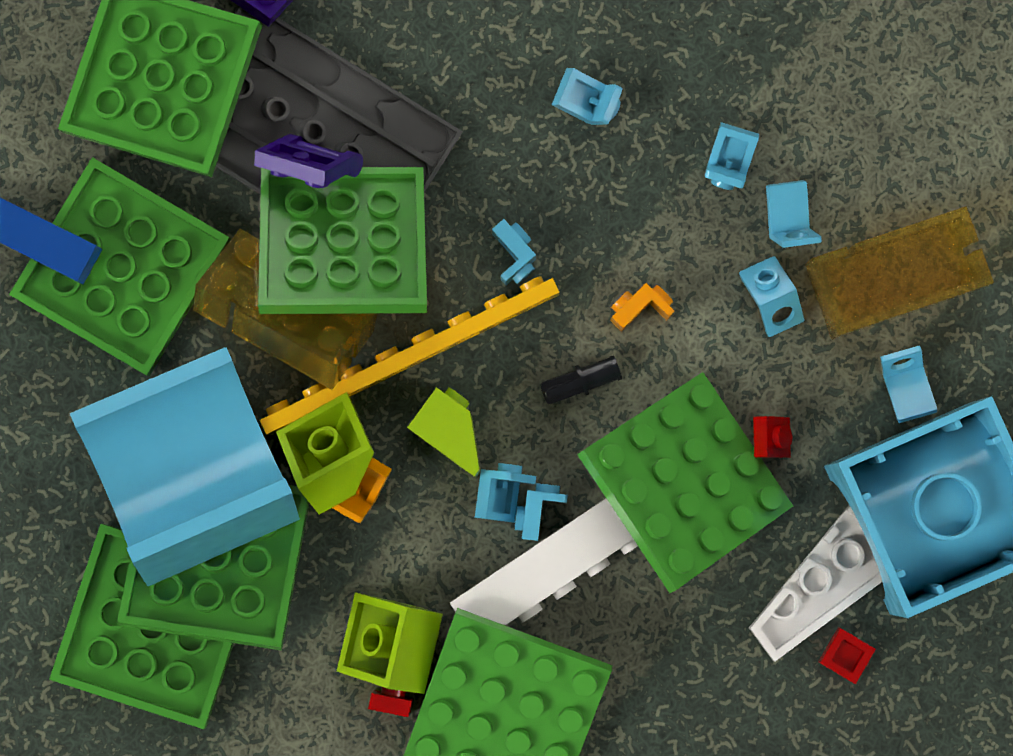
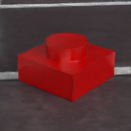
(772, 437)
(846, 655)
(391, 702)

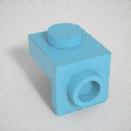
(587, 98)
(731, 156)
(515, 242)
(499, 492)
(529, 516)

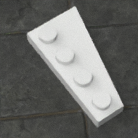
(821, 587)

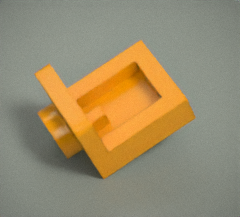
(630, 305)
(367, 492)

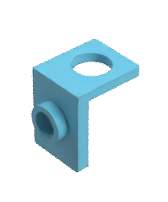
(789, 214)
(772, 291)
(908, 385)

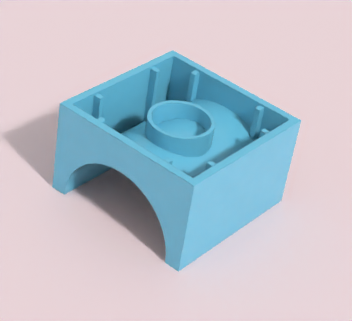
(185, 466)
(935, 505)

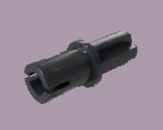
(581, 380)

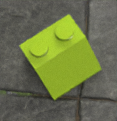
(449, 428)
(327, 453)
(389, 643)

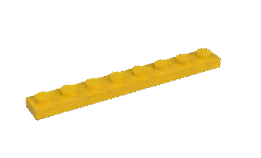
(424, 347)

